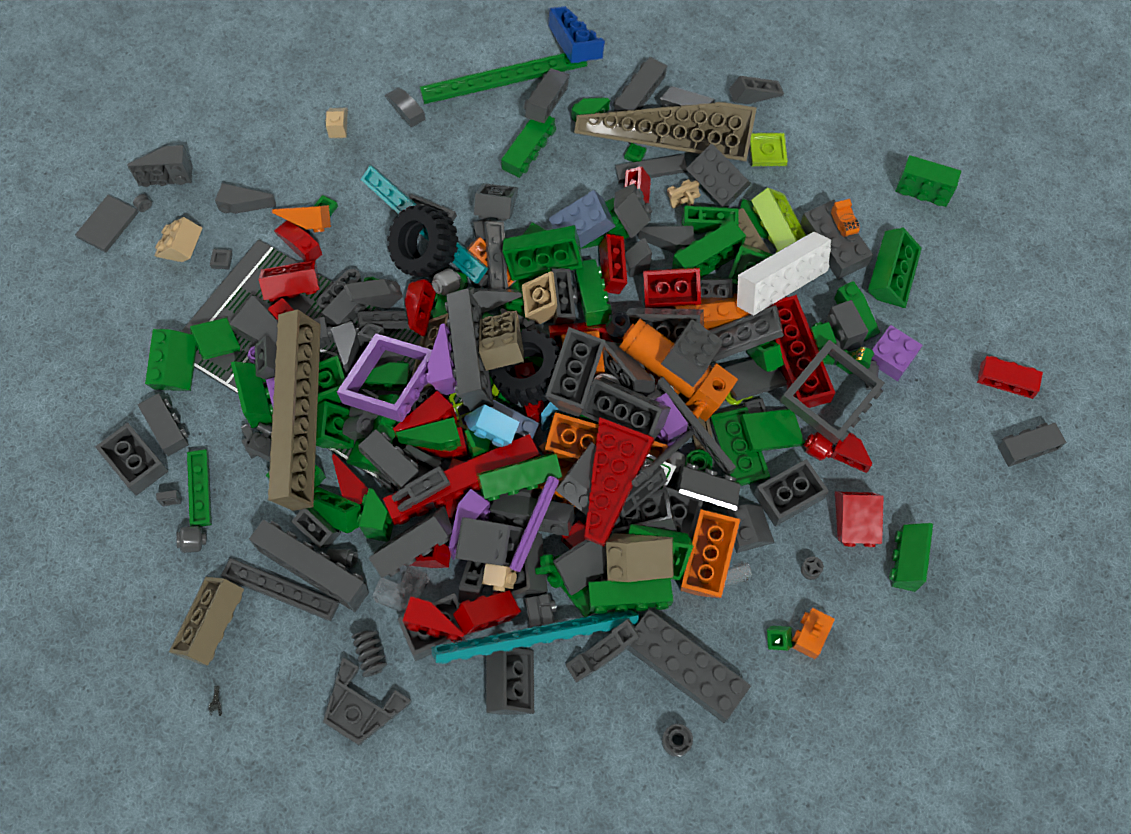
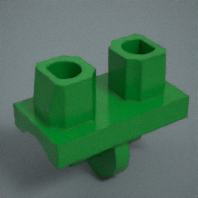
(548, 568)

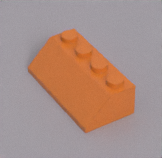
(718, 311)
(710, 555)

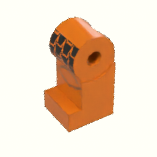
(845, 218)

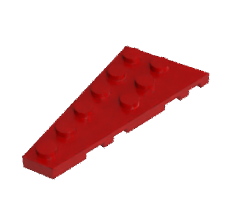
(616, 463)

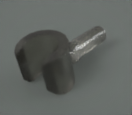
(215, 704)

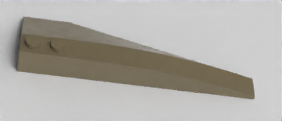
(678, 128)

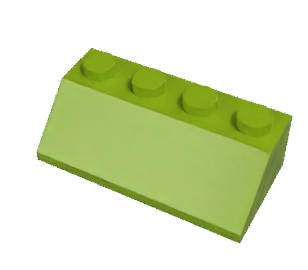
(777, 218)

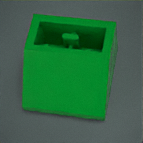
(375, 519)

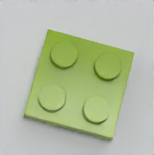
(768, 149)

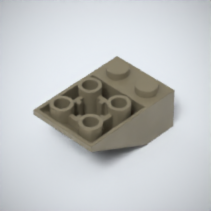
(500, 340)

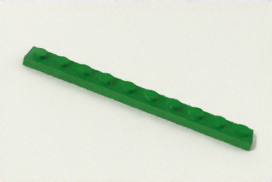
(496, 78)

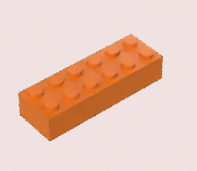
(571, 436)

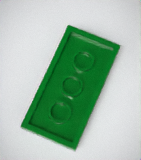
(733, 441)

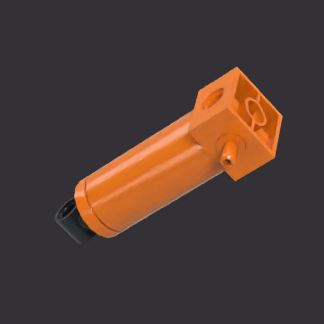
(651, 348)

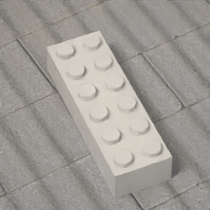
(783, 273)

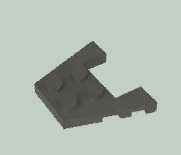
(355, 715)

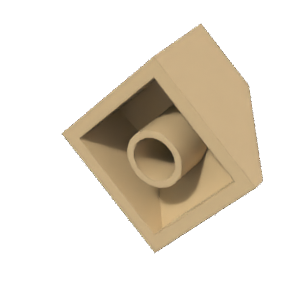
(540, 298)

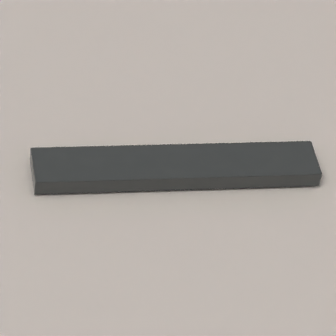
(697, 428)
(280, 589)

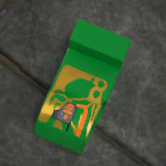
(862, 355)

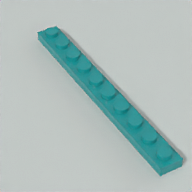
(398, 201)
(527, 637)

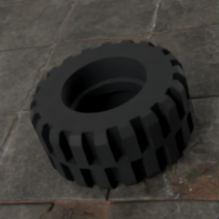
(404, 239)
(534, 387)

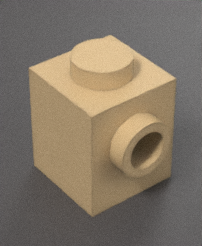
(499, 577)

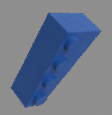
(574, 37)

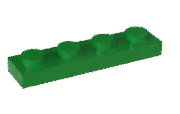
(199, 488)

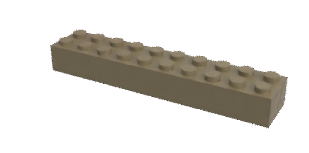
(294, 411)

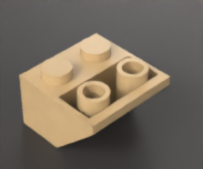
(178, 240)

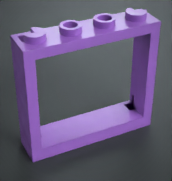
(364, 366)

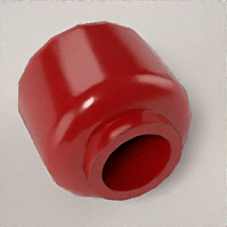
(818, 446)

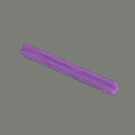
(534, 524)

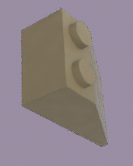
(639, 557)

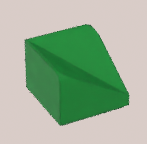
(779, 637)

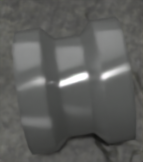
(815, 565)

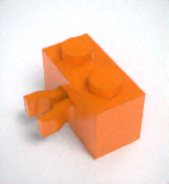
(813, 633)

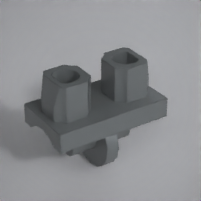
(716, 287)

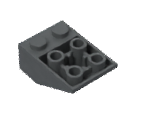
(163, 167)
(487, 542)

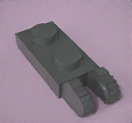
(422, 488)

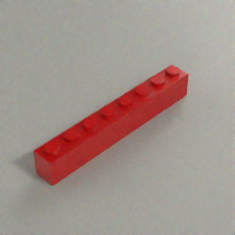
(464, 478)

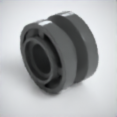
(684, 733)

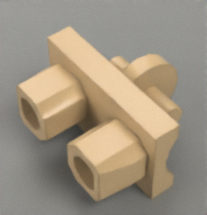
(684, 194)

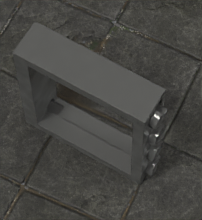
(812, 418)

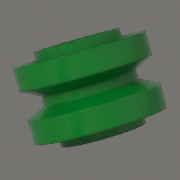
(701, 457)

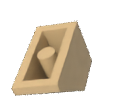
(336, 122)

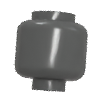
(190, 539)

